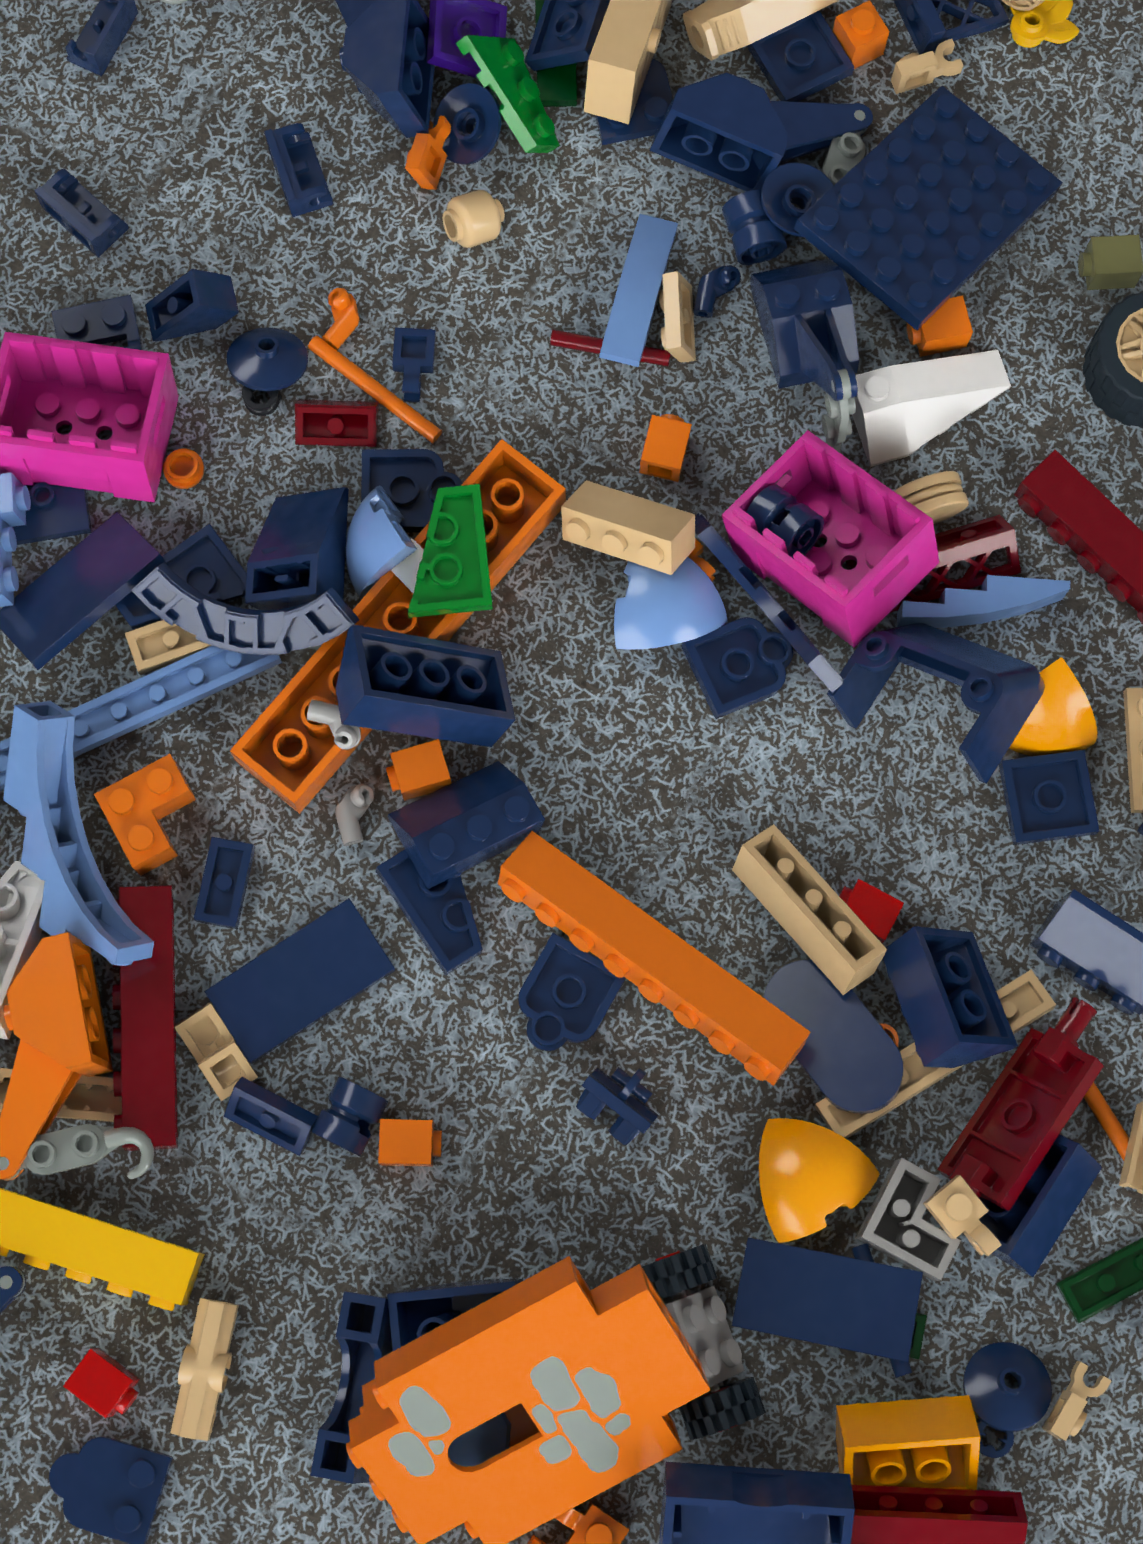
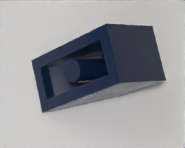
(192, 305)

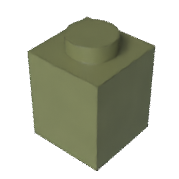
(1111, 262)

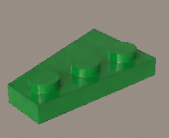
(507, 75)
(454, 560)

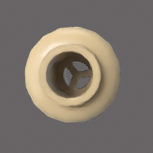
(473, 218)

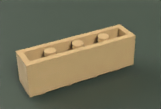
(808, 909)

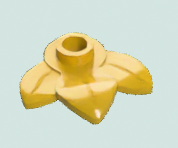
(1042, 23)

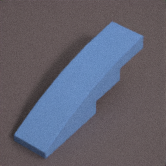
(638, 290)
(996, 600)

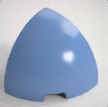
(375, 541)
(666, 607)

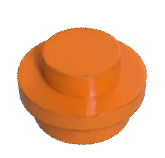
(183, 468)

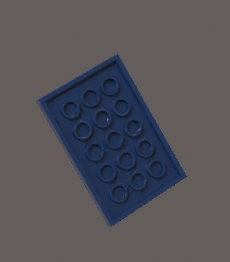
(928, 207)

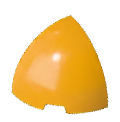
(1060, 718)
(809, 1175)

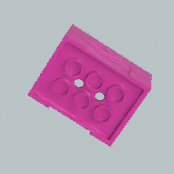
(92, 390)
(861, 523)

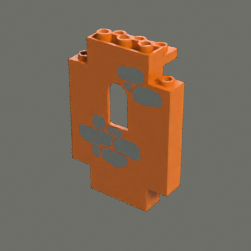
(582, 1362)

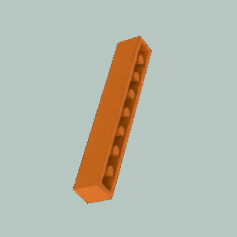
(652, 958)

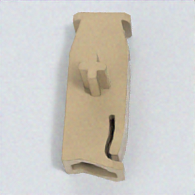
(732, 24)

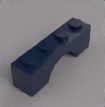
(363, 1338)

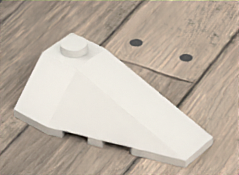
(918, 400)
(19, 927)

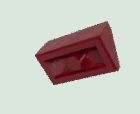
(336, 423)

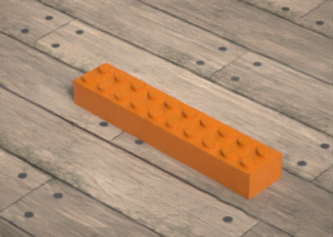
(300, 755)

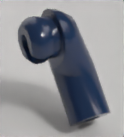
(713, 286)

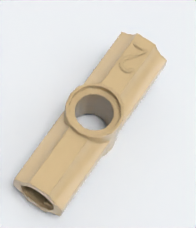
(204, 1369)

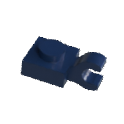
(413, 355)

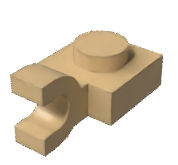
(919, 70)
(959, 1212)
(1068, 1414)

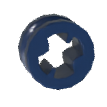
(988, 1450)

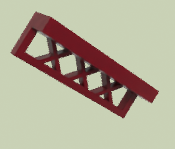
(962, 544)

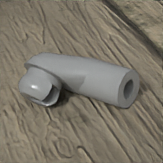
(327, 713)
(350, 810)

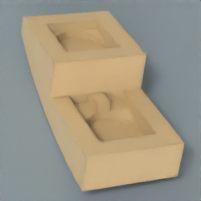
(215, 1050)

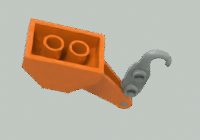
(61, 1038)

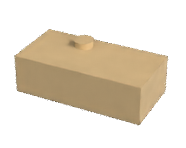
(623, 56)

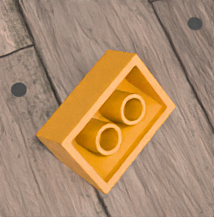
(909, 1443)

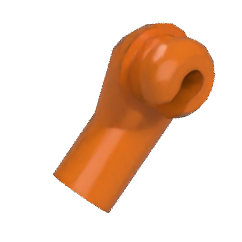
(345, 317)

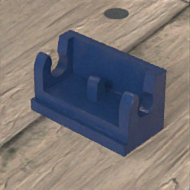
(102, 35)
(298, 169)
(80, 212)

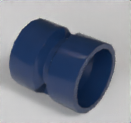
(754, 235)
(786, 518)
(349, 1116)

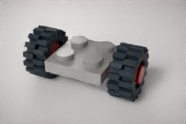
(705, 1327)

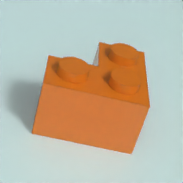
(138, 804)

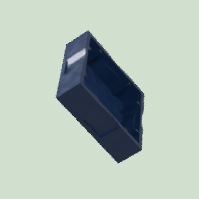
(754, 1506)

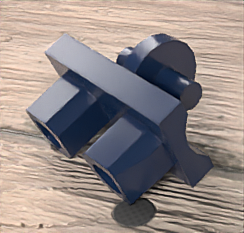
(603, 1091)

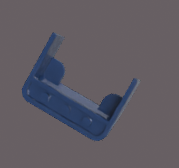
(991, 682)

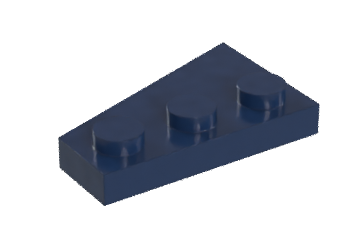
(203, 564)
(437, 914)

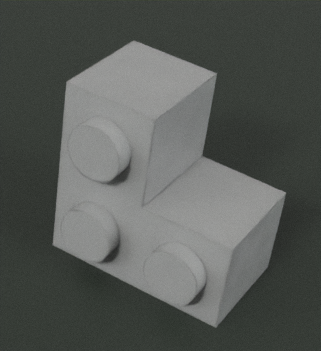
(897, 1226)

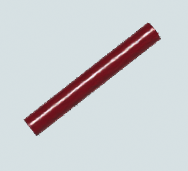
(594, 344)

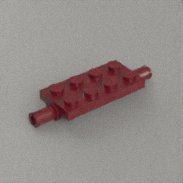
(1025, 1110)

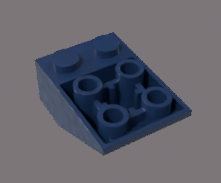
(299, 550)

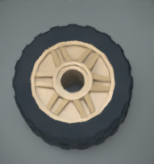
(1116, 362)

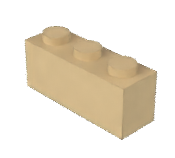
(628, 527)

